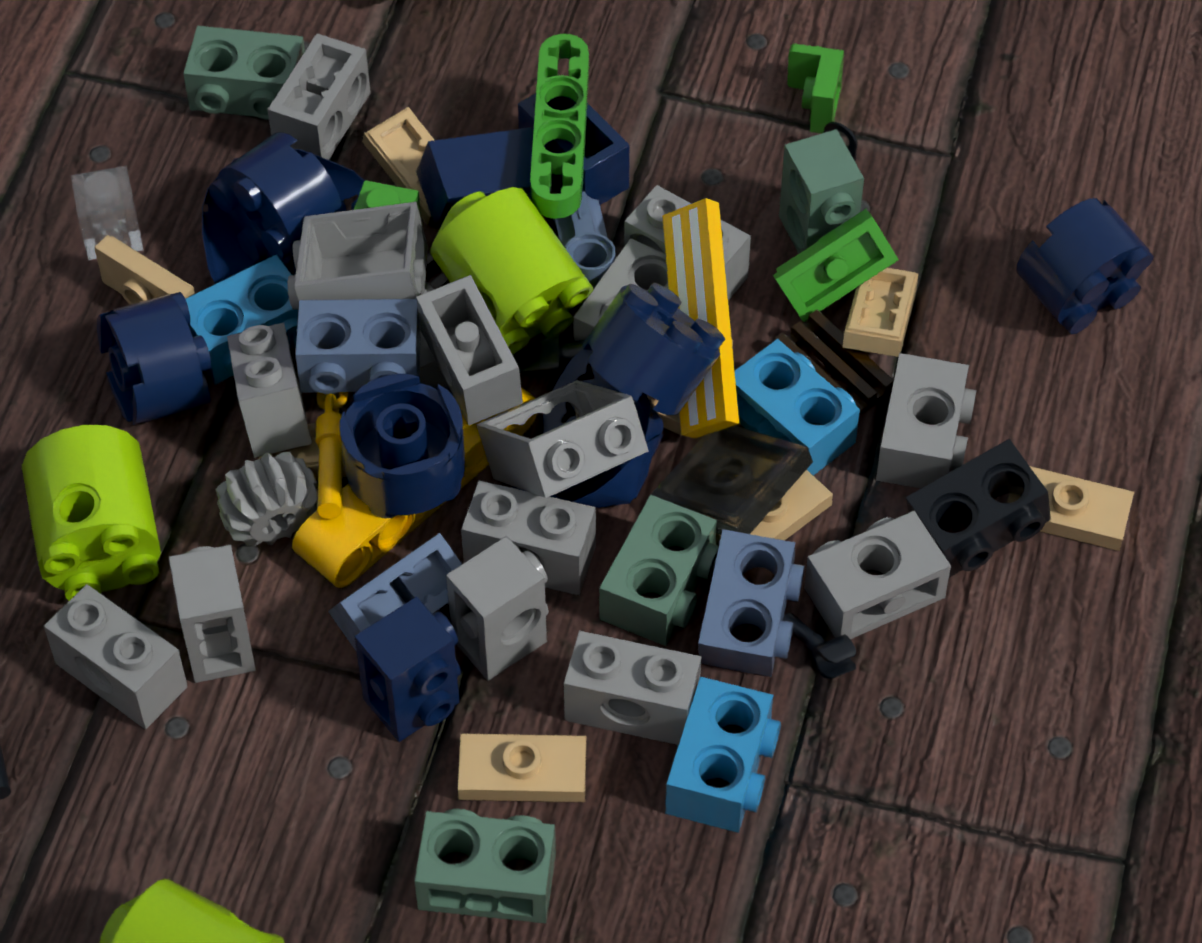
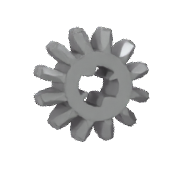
(267, 498)

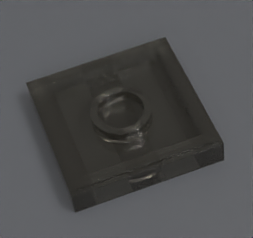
(735, 477)

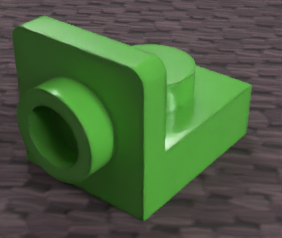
(820, 75)

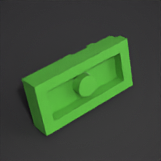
(835, 265)

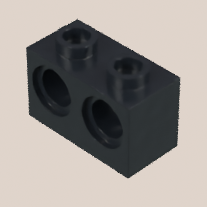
(969, 498)

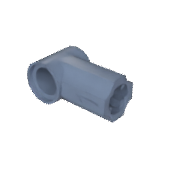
(586, 240)

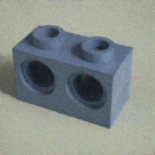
(355, 342)
(417, 574)
(739, 602)

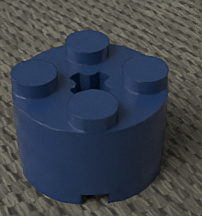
(271, 194)
(1085, 264)
(652, 347)
(154, 358)
(403, 445)

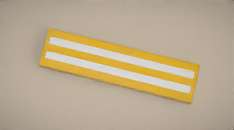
(699, 281)

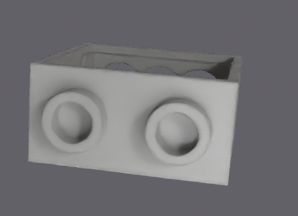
(360, 255)
(594, 442)

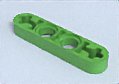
(560, 124)

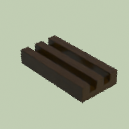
(844, 364)

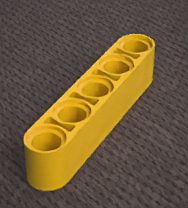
(357, 538)

